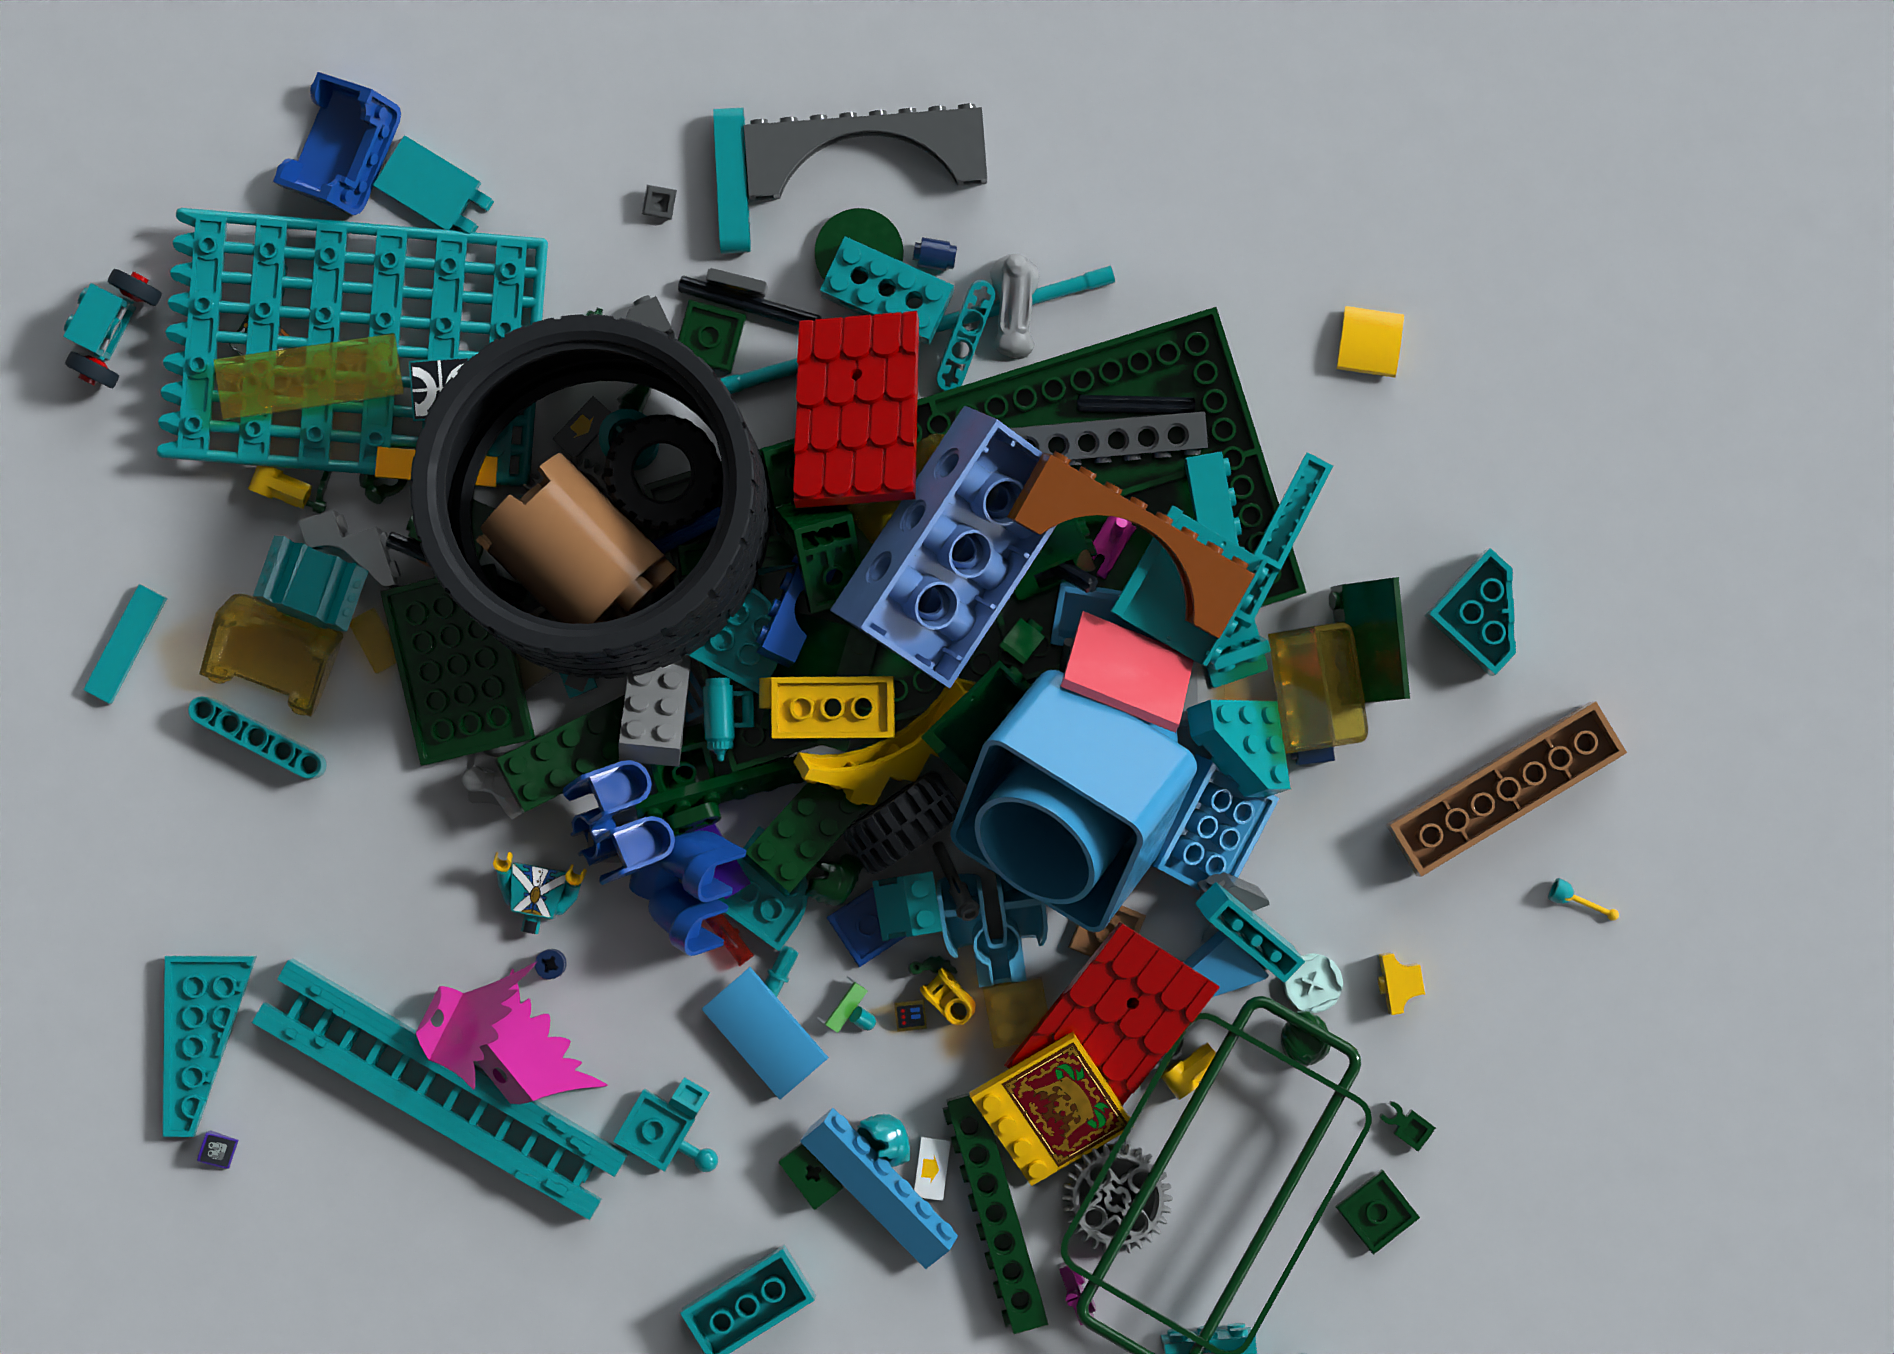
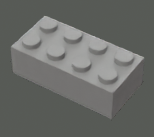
(655, 714)

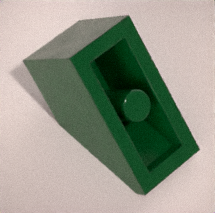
(1022, 640)

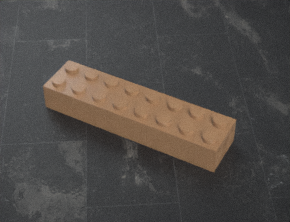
(1506, 788)

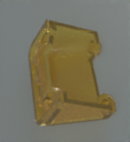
(271, 650)

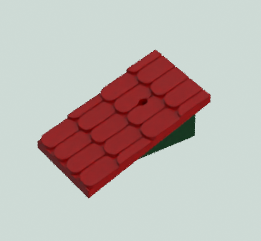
(856, 410)
(1123, 1009)

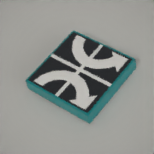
(428, 380)

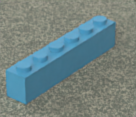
(879, 1188)

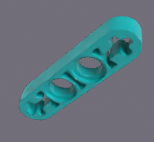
(970, 337)

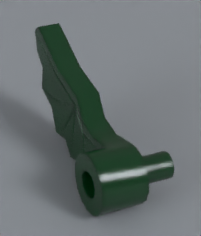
(319, 505)
(931, 964)

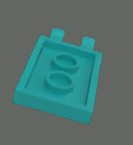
(431, 186)

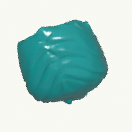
(886, 1137)

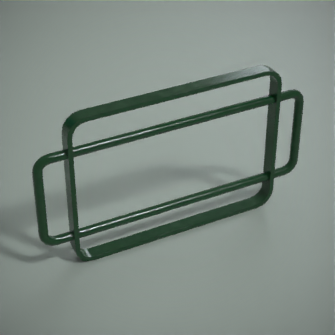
(1234, 1032)

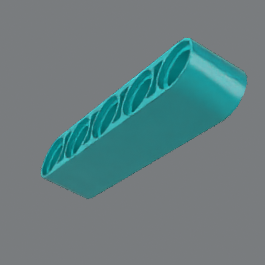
(732, 181)
(243, 734)

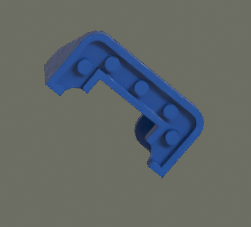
(343, 145)

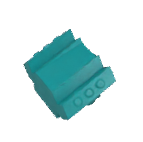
(310, 584)

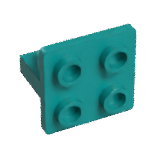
(1241, 656)

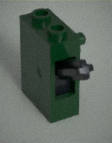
(1062, 559)

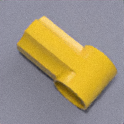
(273, 483)
(1186, 1074)

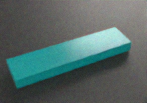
(125, 644)

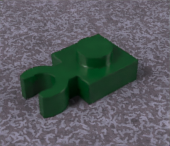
(1411, 1128)

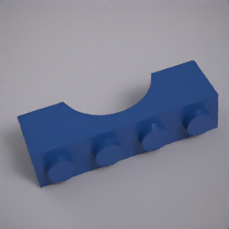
(783, 636)

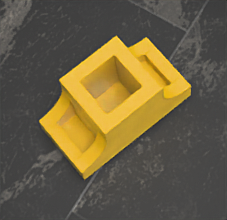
(1399, 982)

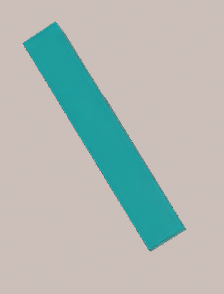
(1286, 527)

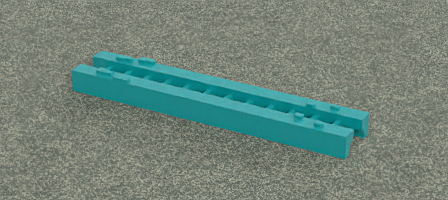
(414, 1102)

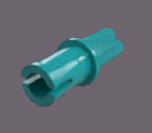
(779, 973)

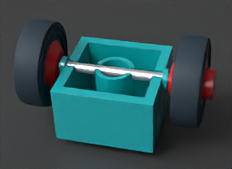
(102, 321)

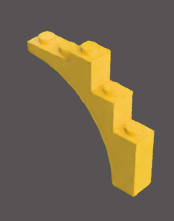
(867, 770)

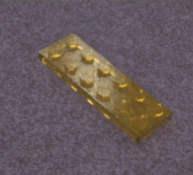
(308, 376)

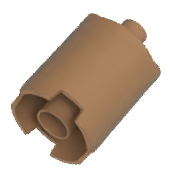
(574, 548)

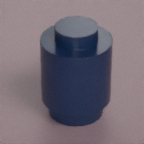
(934, 254)

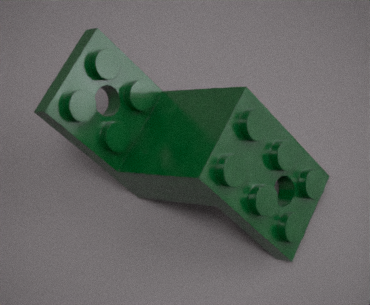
(818, 535)

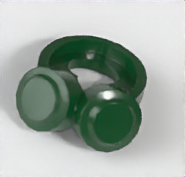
(378, 493)

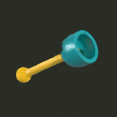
(1562, 893)

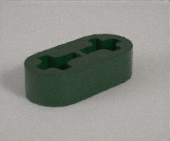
(694, 818)

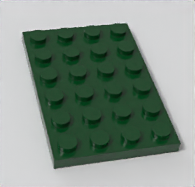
(454, 674)

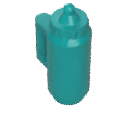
(719, 714)

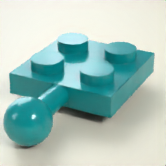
(657, 1132)

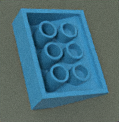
(1213, 827)

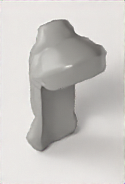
(1014, 283)

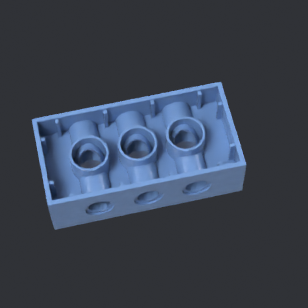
(950, 552)

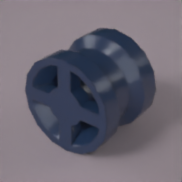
(553, 959)

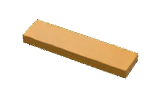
(397, 464)

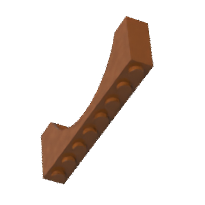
(1209, 580)

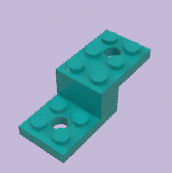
(1226, 1339)

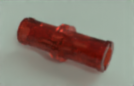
(740, 954)

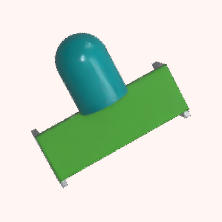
(849, 1008)

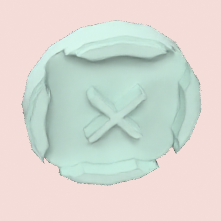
(1315, 984)

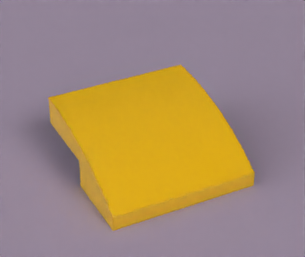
(1370, 341)

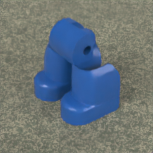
(637, 842)
(684, 905)

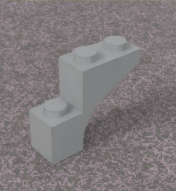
(366, 547)

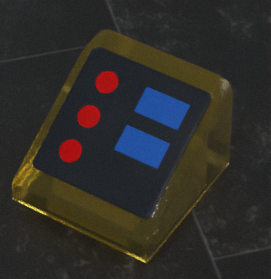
(910, 1015)

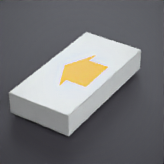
(932, 1168)

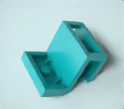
(907, 906)

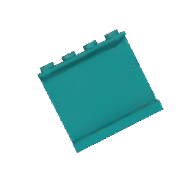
(1156, 595)

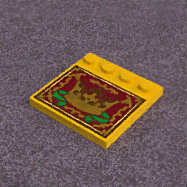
(1051, 1109)

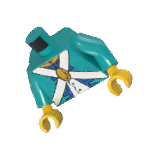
(536, 890)

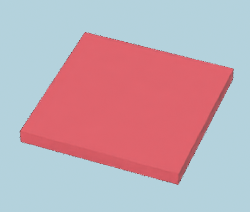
(1128, 671)

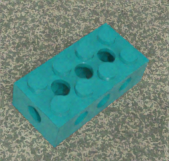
(883, 271)

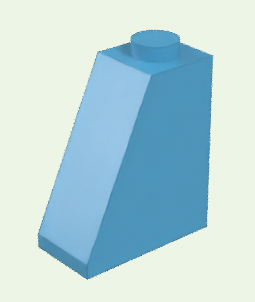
(1226, 964)

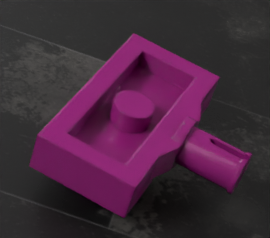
(1074, 1288)

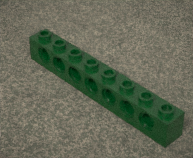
(1018, 1317)

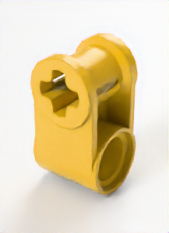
(948, 995)

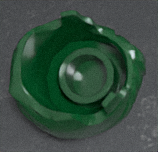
(836, 882)
(1301, 1045)

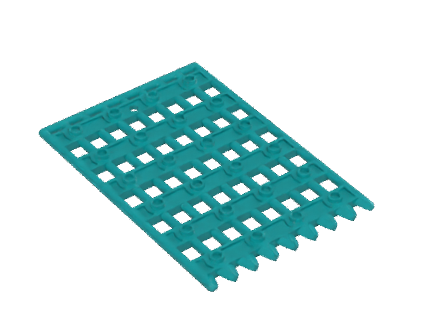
(204, 304)

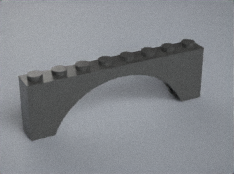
(781, 147)

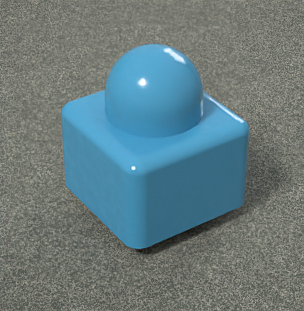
(1072, 801)

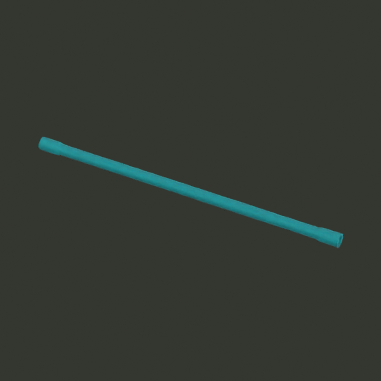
(1089, 280)

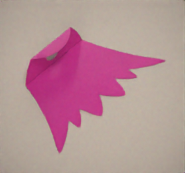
(466, 1024)
(530, 1058)

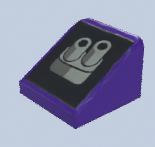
(217, 1149)

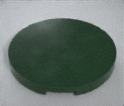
(861, 226)

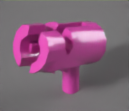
(1111, 542)

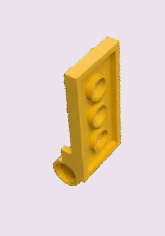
(800, 703)

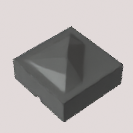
(659, 201)

